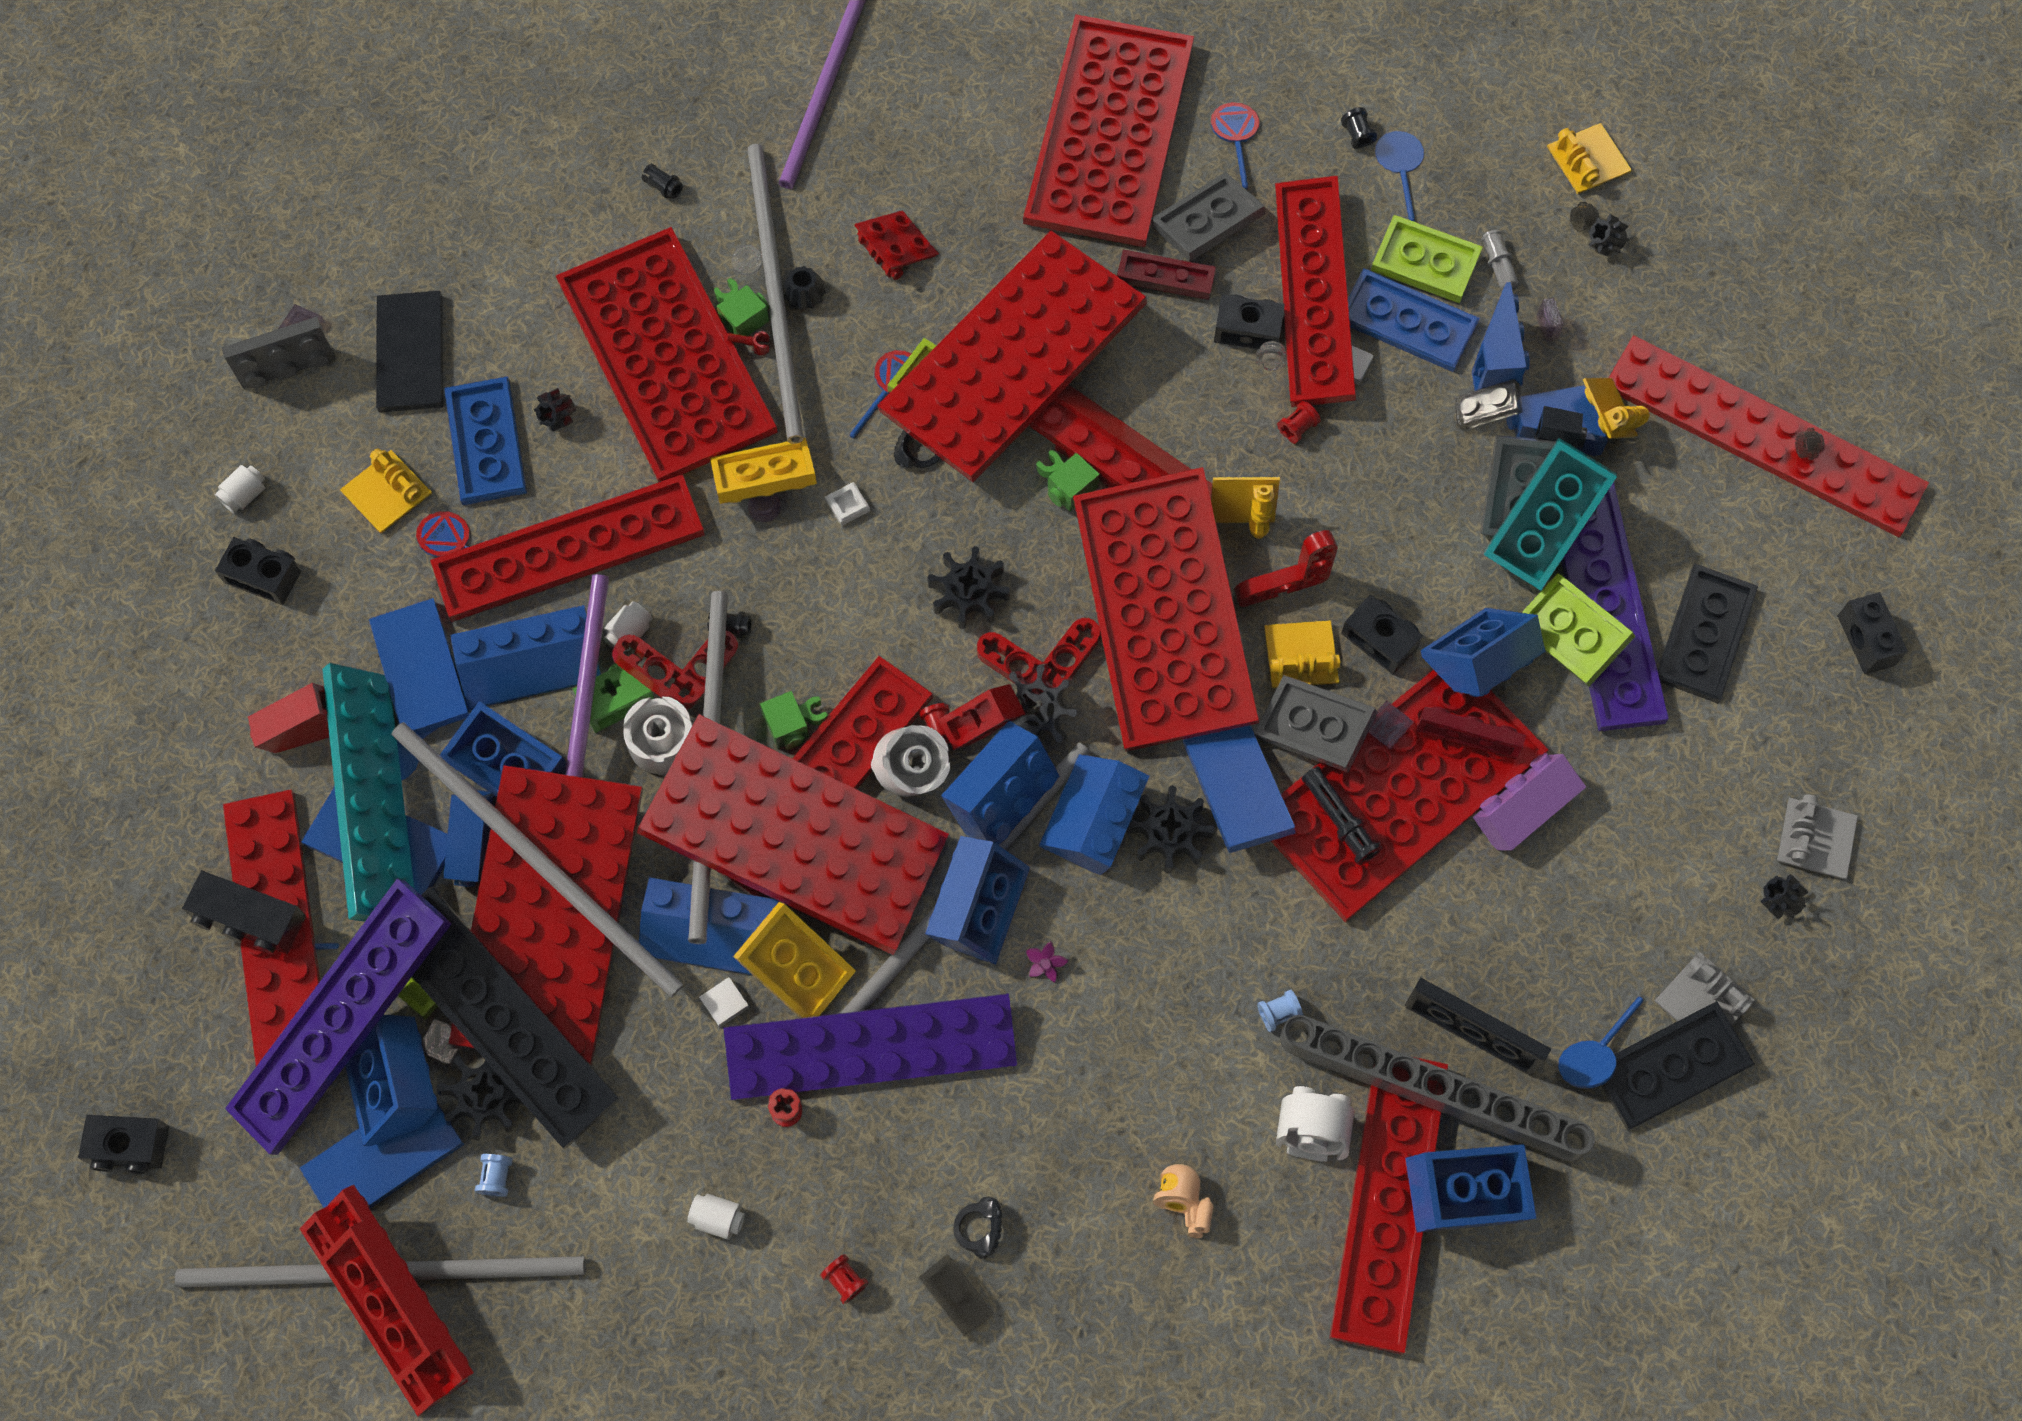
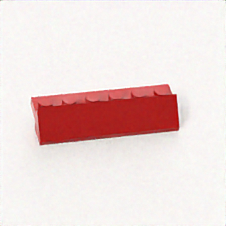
(1103, 441)
(386, 1300)

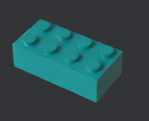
(1550, 514)

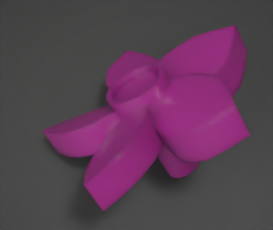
(1045, 961)

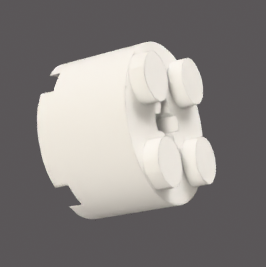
(653, 717)
(892, 762)
(1315, 1124)

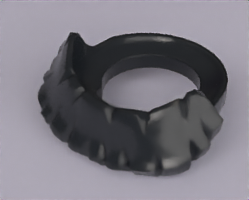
(904, 457)
(986, 1246)

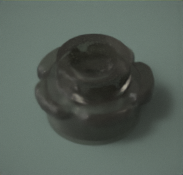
(1583, 216)
(1809, 444)

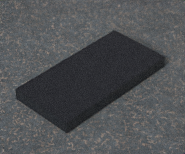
(409, 351)
(1706, 633)
(1477, 1027)
(1675, 1065)

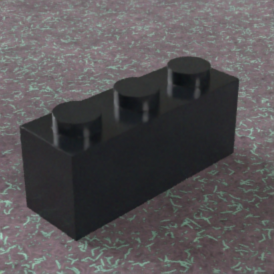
(243, 913)

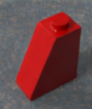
(291, 721)

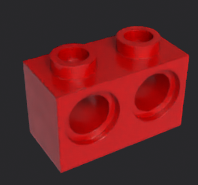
(981, 716)

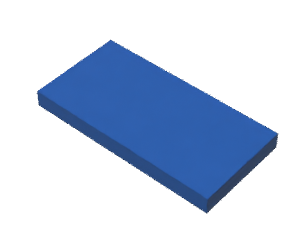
(1410, 320)
(485, 440)
(419, 667)
(1239, 788)
(425, 844)
(383, 1166)

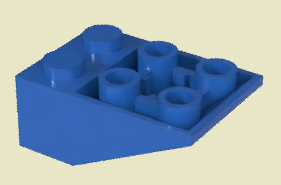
(1502, 350)

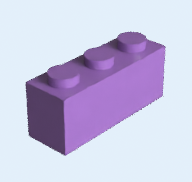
(1528, 801)

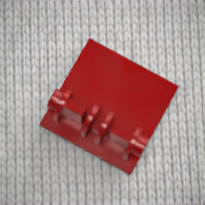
(894, 242)

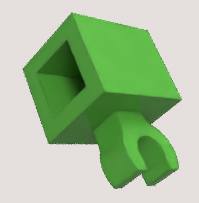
(741, 309)
(1068, 478)
(788, 720)

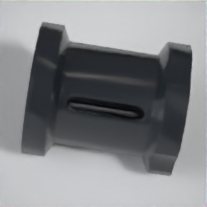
(1359, 128)

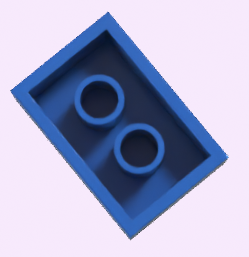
(1001, 784)
(1470, 1188)

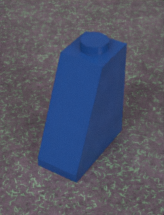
(1567, 399)
(466, 842)

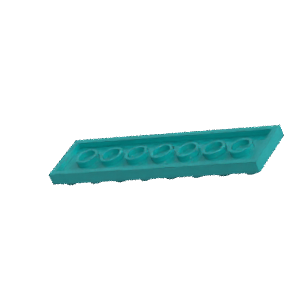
(366, 786)

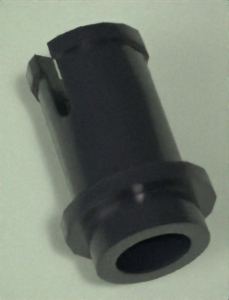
(668, 185)
(737, 624)

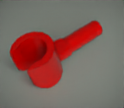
(760, 336)

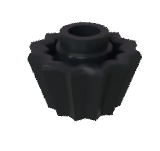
(803, 288)

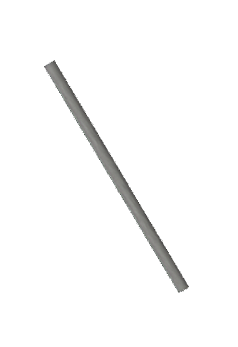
(775, 295)
(712, 711)
(537, 860)
(917, 937)
(419, 1270)

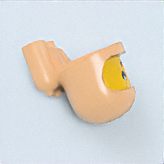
(1180, 1194)

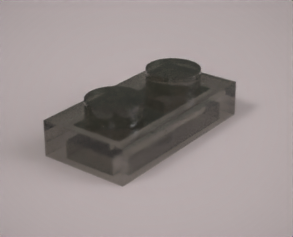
(1488, 404)
(956, 1296)

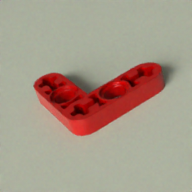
(1312, 569)
(1016, 653)
(685, 678)

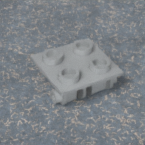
(1817, 837)
(1700, 986)

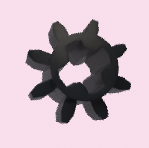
(1608, 235)
(555, 409)
(1784, 896)

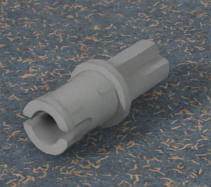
(1499, 258)

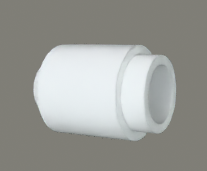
(240, 488)
(629, 620)
(716, 1216)

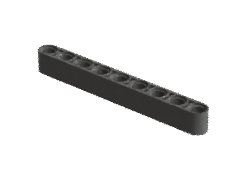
(1453, 1085)

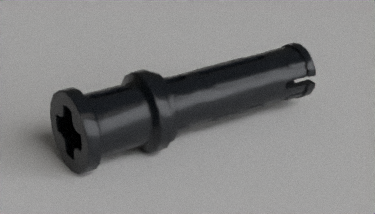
(1354, 826)

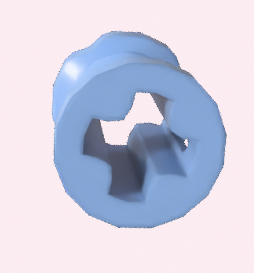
(1279, 1010)
(494, 1175)

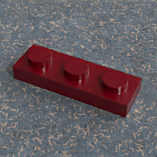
(1166, 274)
(1471, 732)

